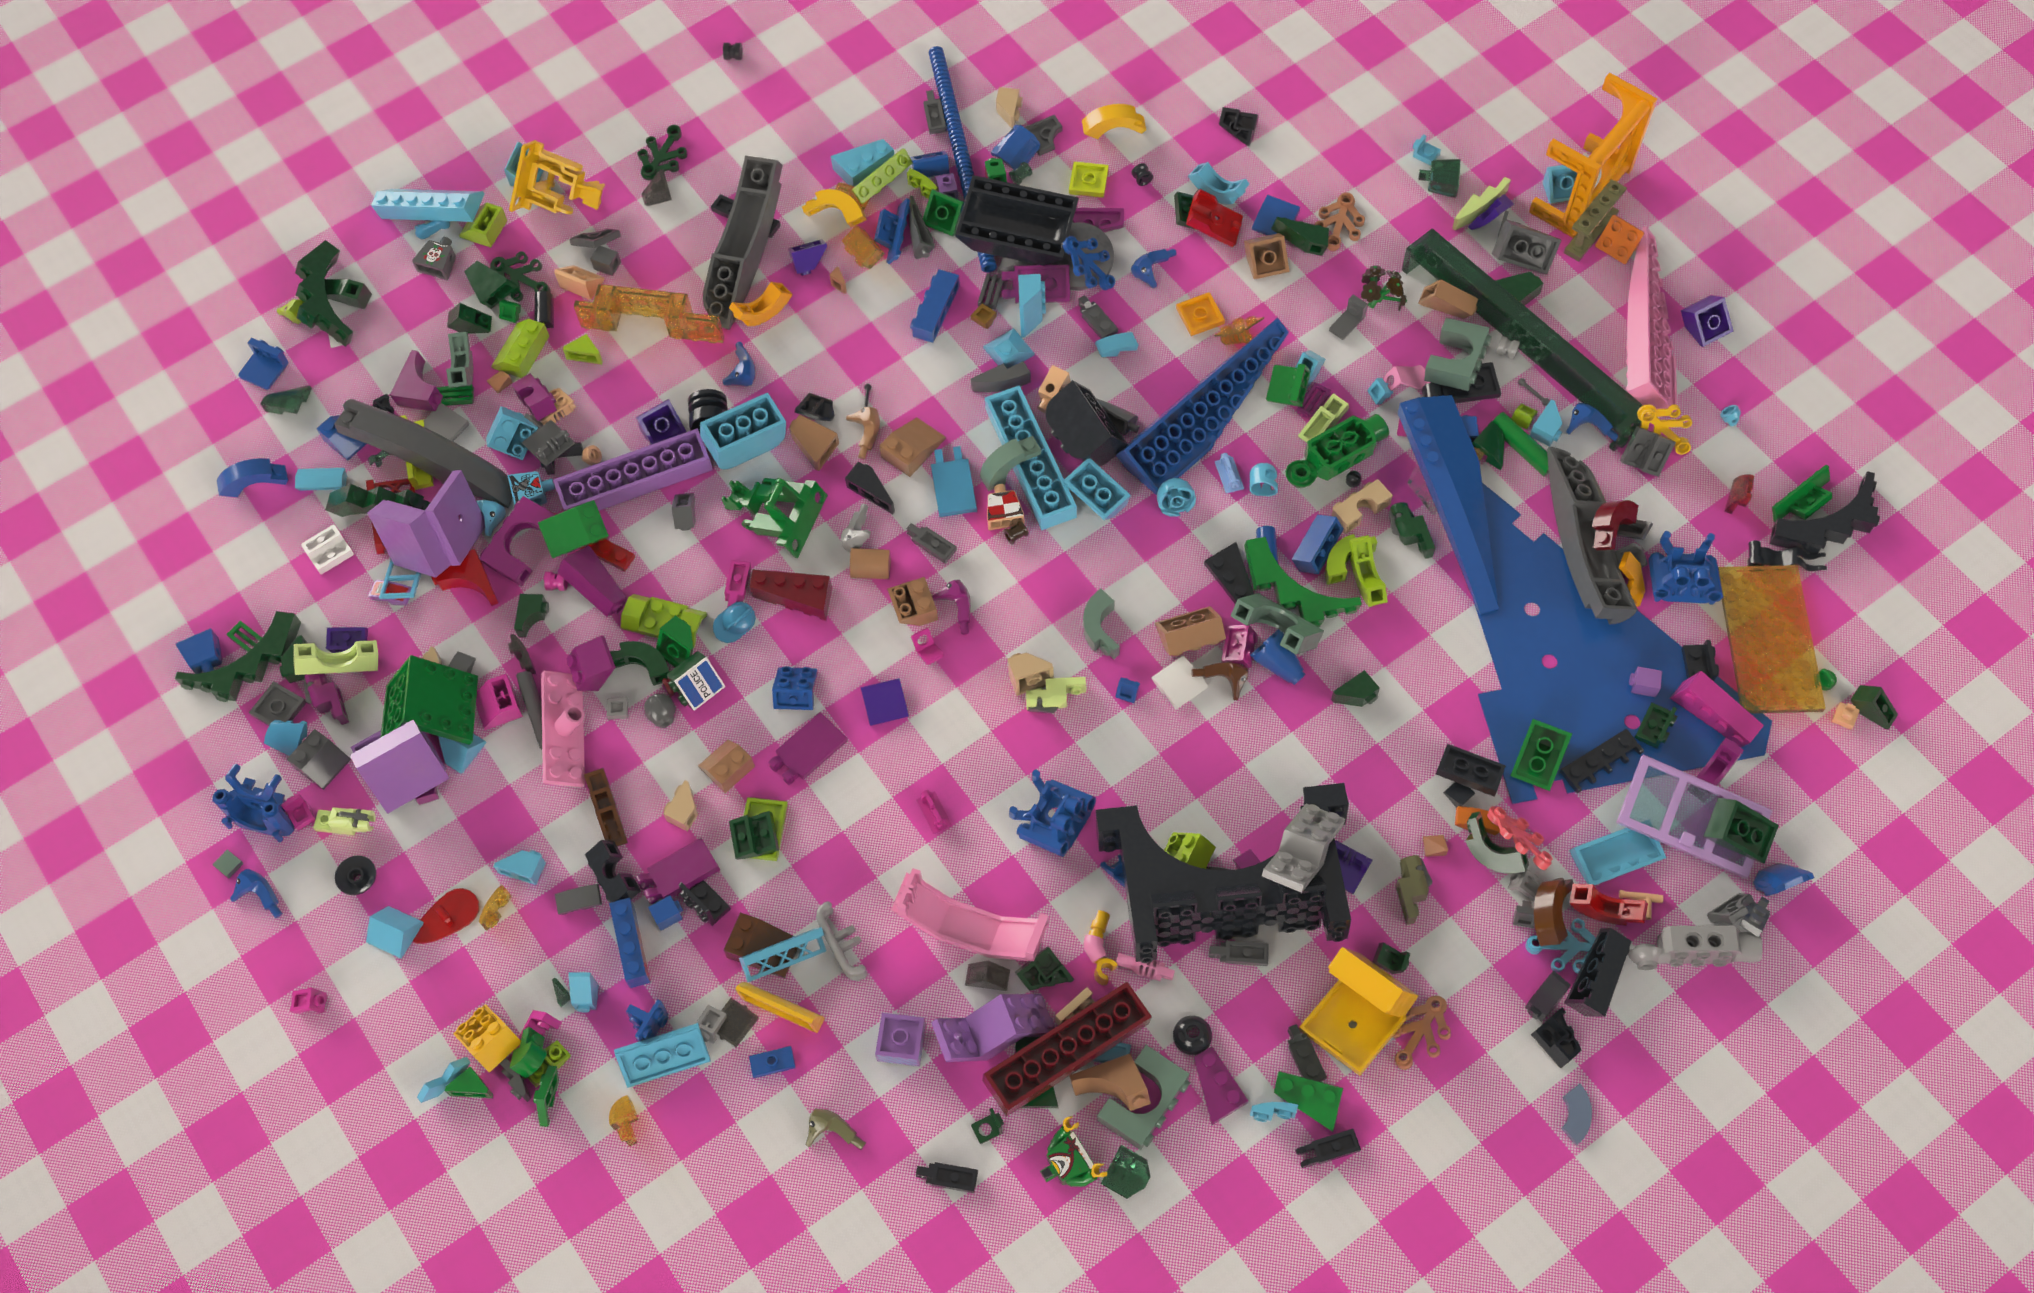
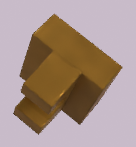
(984, 316)

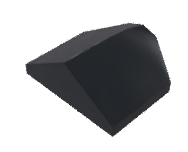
(816, 408)

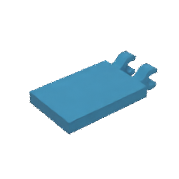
(953, 484)

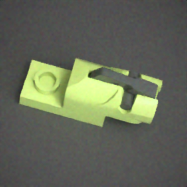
(1054, 695)
(344, 821)

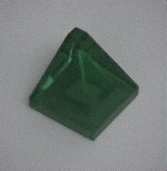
(561, 993)

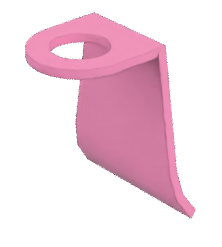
(1408, 376)

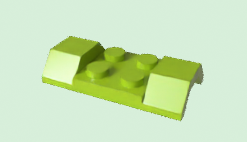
(648, 615)

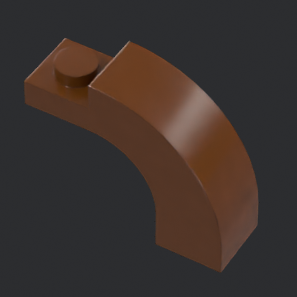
(1548, 911)

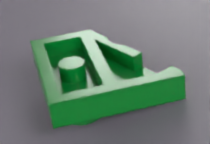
(545, 1095)

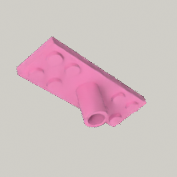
(562, 730)

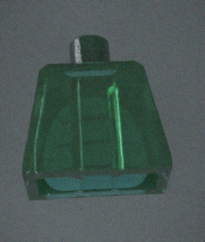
(1442, 177)

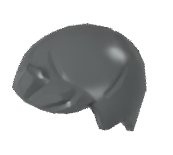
(660, 710)

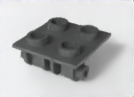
(548, 442)

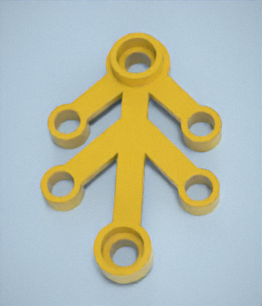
(1650, 414)

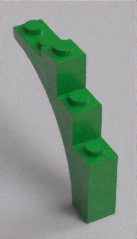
(1311, 605)

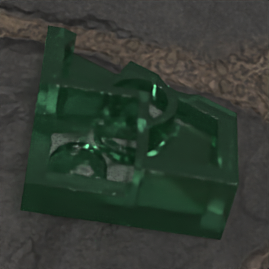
(286, 400)

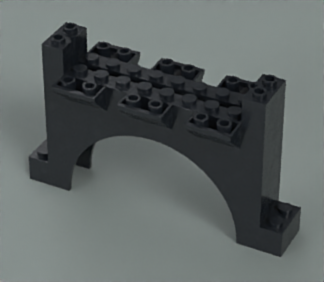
(1176, 900)

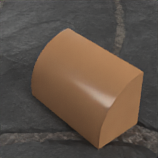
(870, 563)

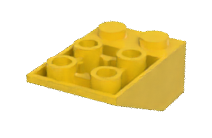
(487, 1037)

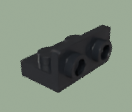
(1700, 658)

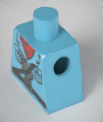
(530, 486)

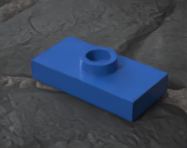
(772, 1062)

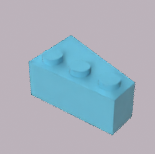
(860, 162)

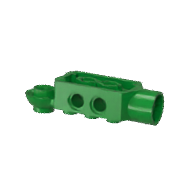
(1337, 450)

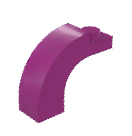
(1721, 762)

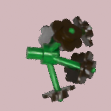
(1375, 293)

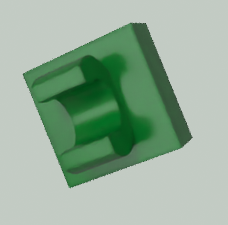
(509, 311)

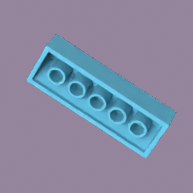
(427, 204)

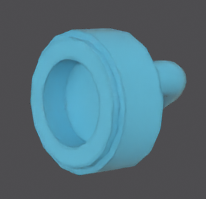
(1731, 414)

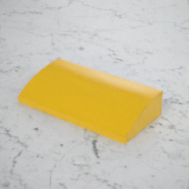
(780, 1006)

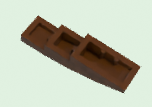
(605, 807)

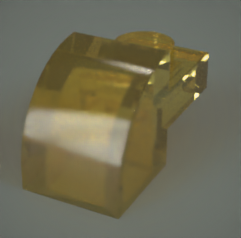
(621, 1117)

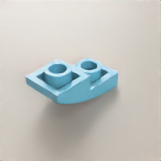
(1113, 344)
(1264, 1111)

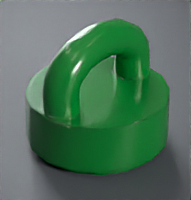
(1827, 679)

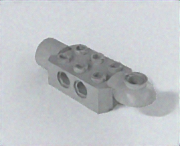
(1698, 947)

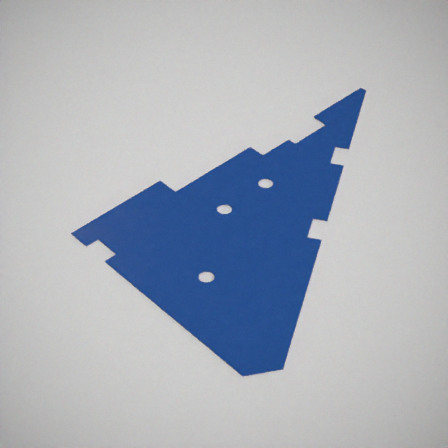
(1595, 659)

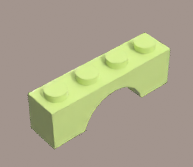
(312, 660)

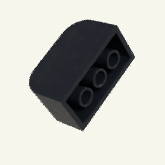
(1083, 425)

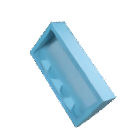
(1615, 855)

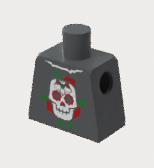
(436, 258)

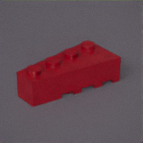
(793, 590)

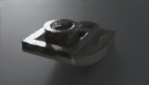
(516, 647)

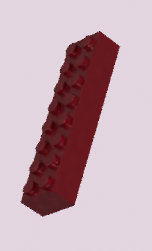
(1066, 1048)

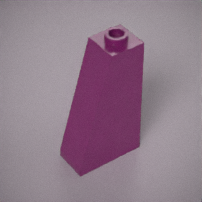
(592, 580)

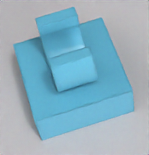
(1379, 391)

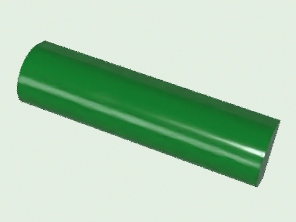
(1523, 443)

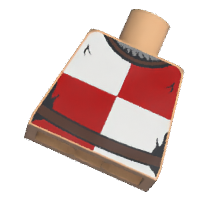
(1003, 508)

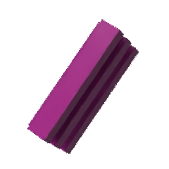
(1321, 389)

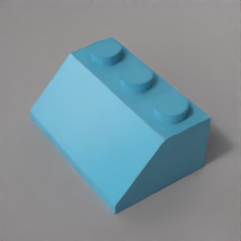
(1031, 302)
(1097, 489)

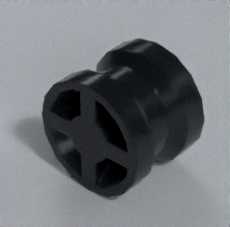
(1142, 174)

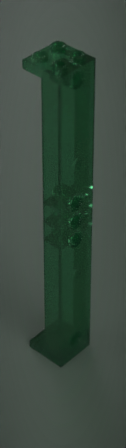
(1536, 338)

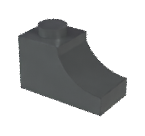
(684, 511)

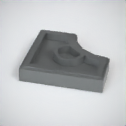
(1045, 132)
(595, 239)
(1732, 909)

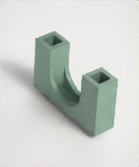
(1459, 372)
(1299, 633)
(1138, 1128)

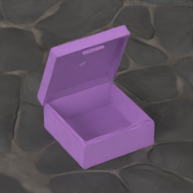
(431, 537)
(399, 765)

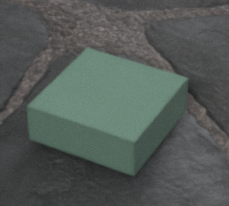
(228, 863)

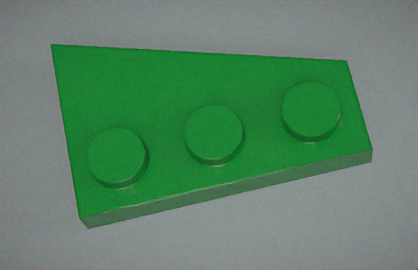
(1313, 1097)

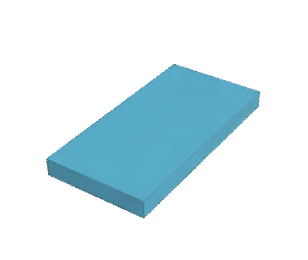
(662, 1055)

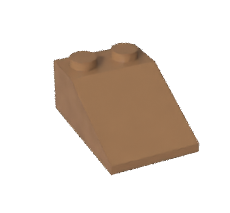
(910, 445)

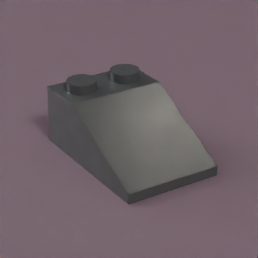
(1525, 247)

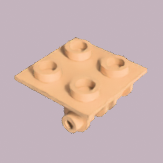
(563, 403)

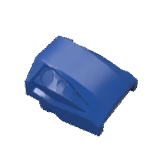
(1016, 147)
(1779, 878)

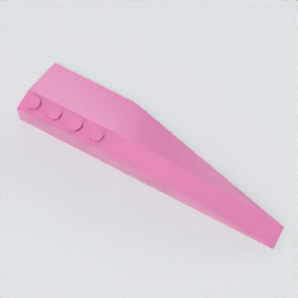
(1649, 359)

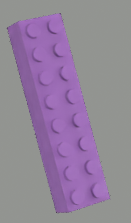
(635, 472)

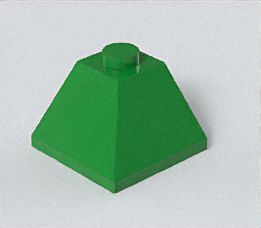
(675, 641)

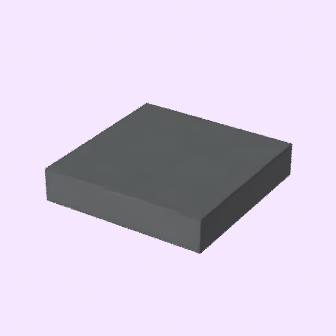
(277, 704)

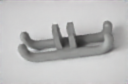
(853, 973)

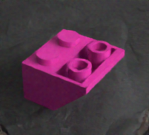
(497, 702)

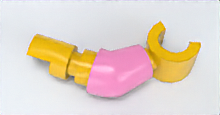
(1095, 950)

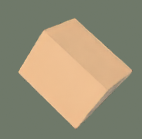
(578, 280)

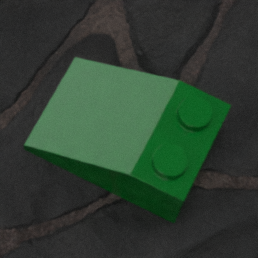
(573, 529)
(1541, 754)

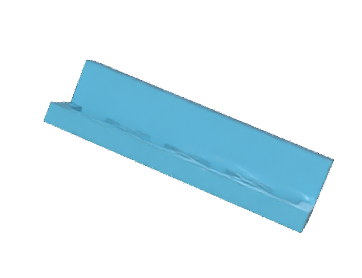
(783, 946)

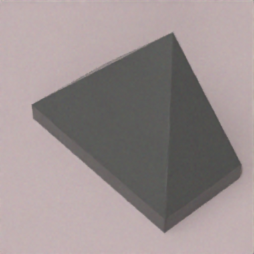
(1635, 531)

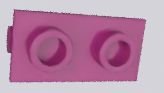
(933, 811)

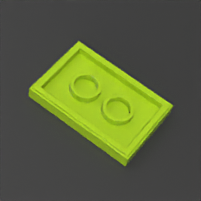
(779, 809)

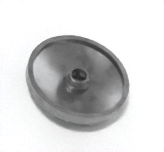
(1083, 232)

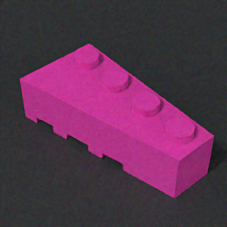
(1717, 709)

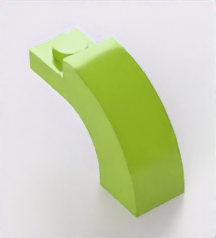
(1338, 557)

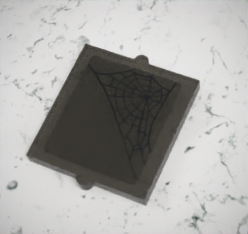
(737, 1023)

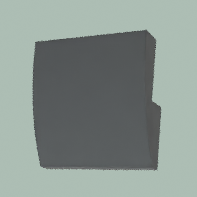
(1647, 451)

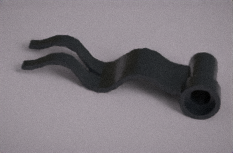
(1765, 556)

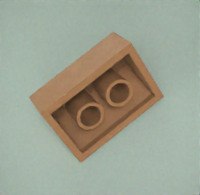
(1191, 631)

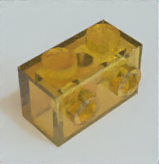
(862, 247)

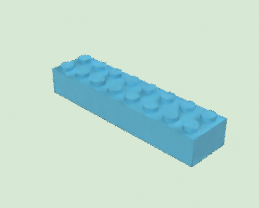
(1039, 475)

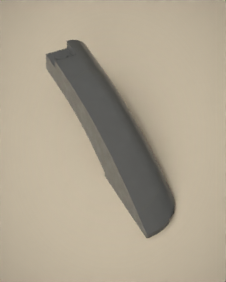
(743, 239)
(423, 449)
(1594, 572)

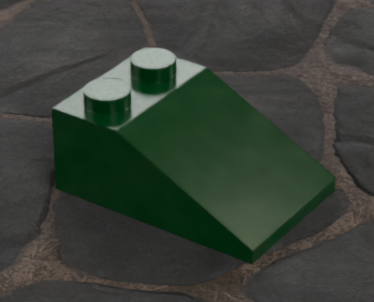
(1741, 829)

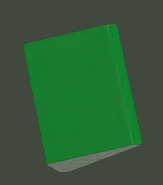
(943, 212)

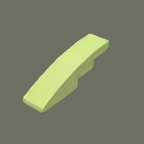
(1477, 205)

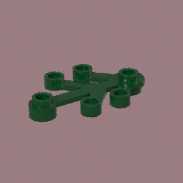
(649, 169)
(517, 274)

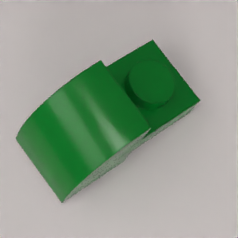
(530, 1054)

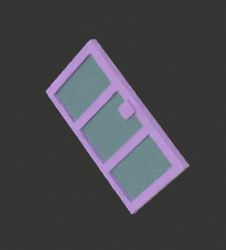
(1677, 811)

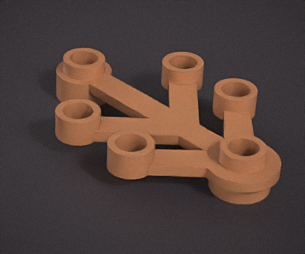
(1344, 202)
(1421, 1029)

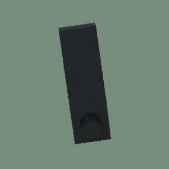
(866, 483)
(1547, 996)

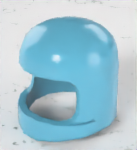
(1265, 474)

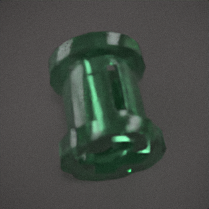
(1020, 173)

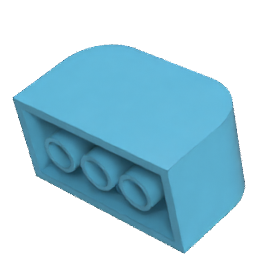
(743, 432)

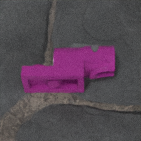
(325, 696)

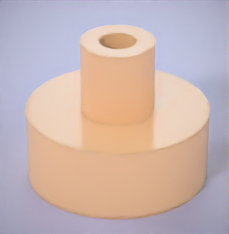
(591, 455)

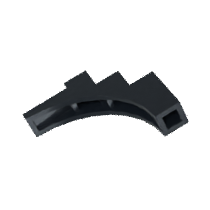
(1837, 527)

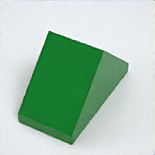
(468, 1085)

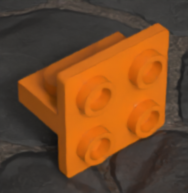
(1619, 239)

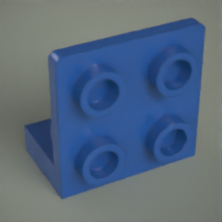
(794, 688)

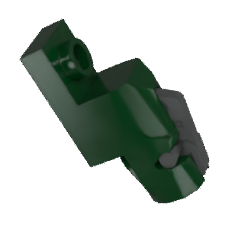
(1411, 528)

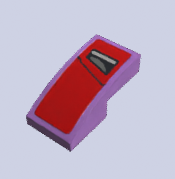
(392, 587)

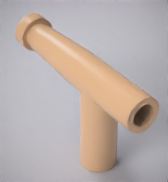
(1643, 896)

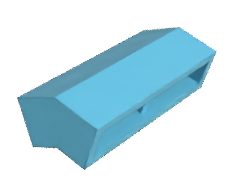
(320, 479)

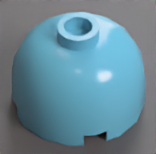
(1175, 497)

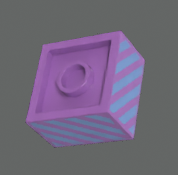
(900, 1039)

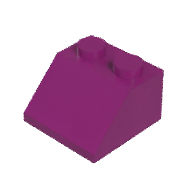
(591, 664)

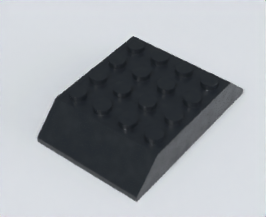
(1016, 221)

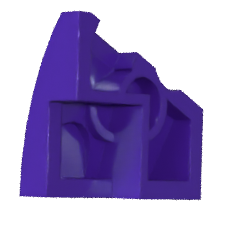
(1497, 208)

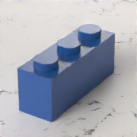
(1317, 544)

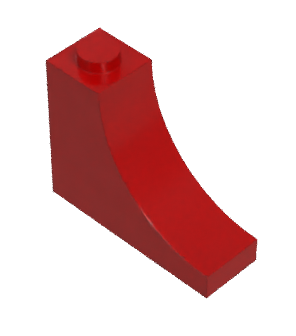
(467, 575)

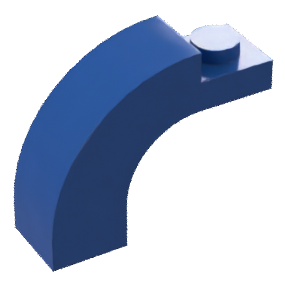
(248, 472)

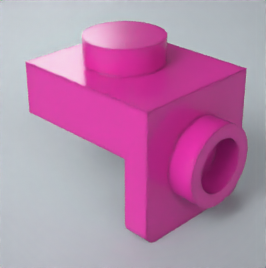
(298, 811)

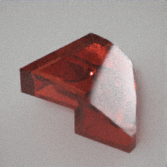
(1740, 492)

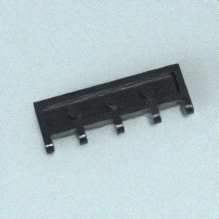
(1600, 758)

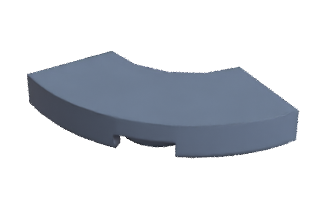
(1579, 1114)

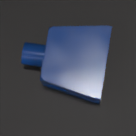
(201, 651)

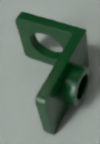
(994, 1121)

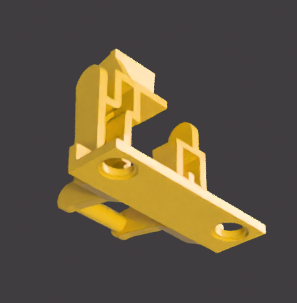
(539, 192)

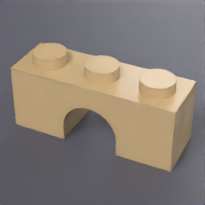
(1373, 496)

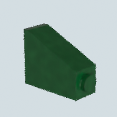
(488, 285)
(1522, 286)

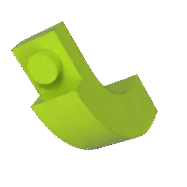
(1365, 573)

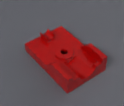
(1202, 218)

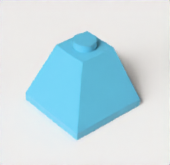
(1009, 349)

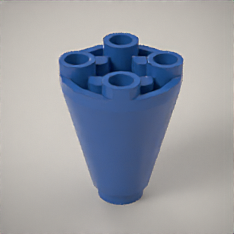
(1279, 659)

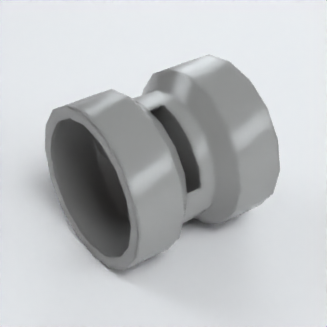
(1507, 347)

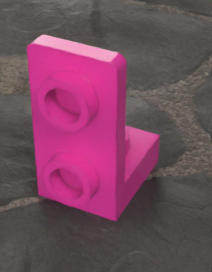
(540, 1023)

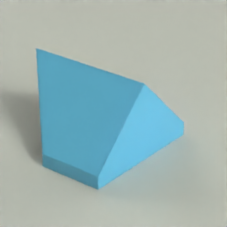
(460, 755)

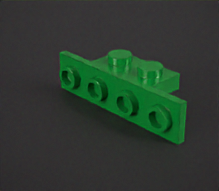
(1806, 497)

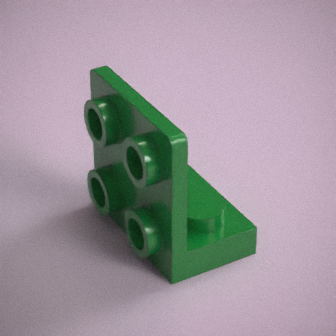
(1288, 385)

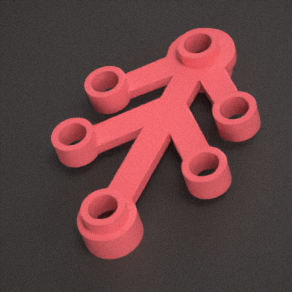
(1521, 838)

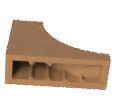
(1116, 1078)

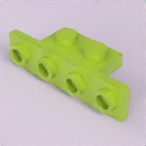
(882, 176)

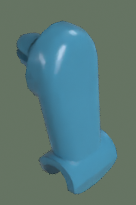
(426, 230)

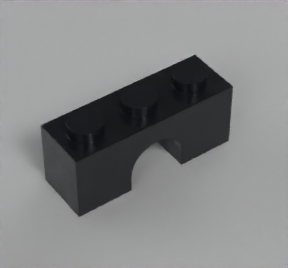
(603, 860)

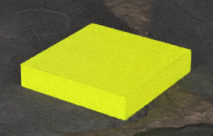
(1088, 179)

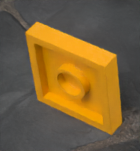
(1200, 314)

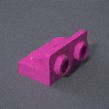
(1239, 645)

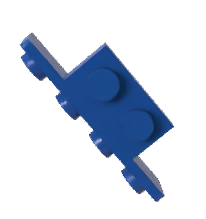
(891, 229)

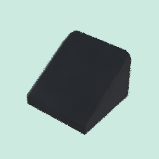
(1458, 794)

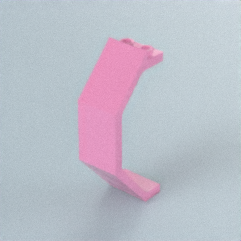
(967, 925)

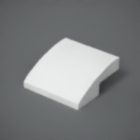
(327, 549)
(1178, 682)

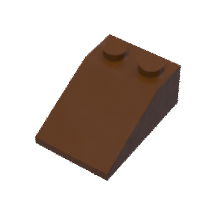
(753, 935)

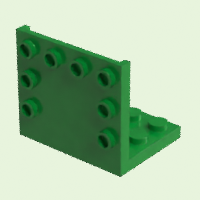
(434, 697)

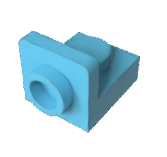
(1424, 151)

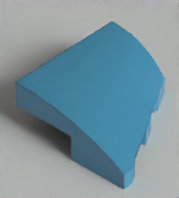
(285, 735)

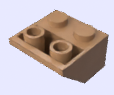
(913, 602)

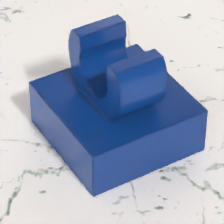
(1127, 690)

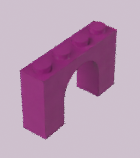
(498, 555)

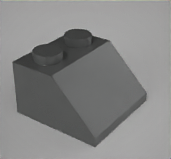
(318, 759)

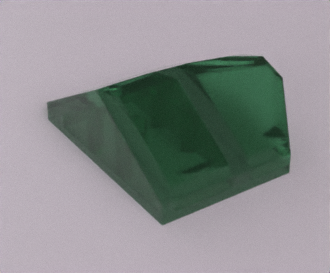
(1127, 1173)

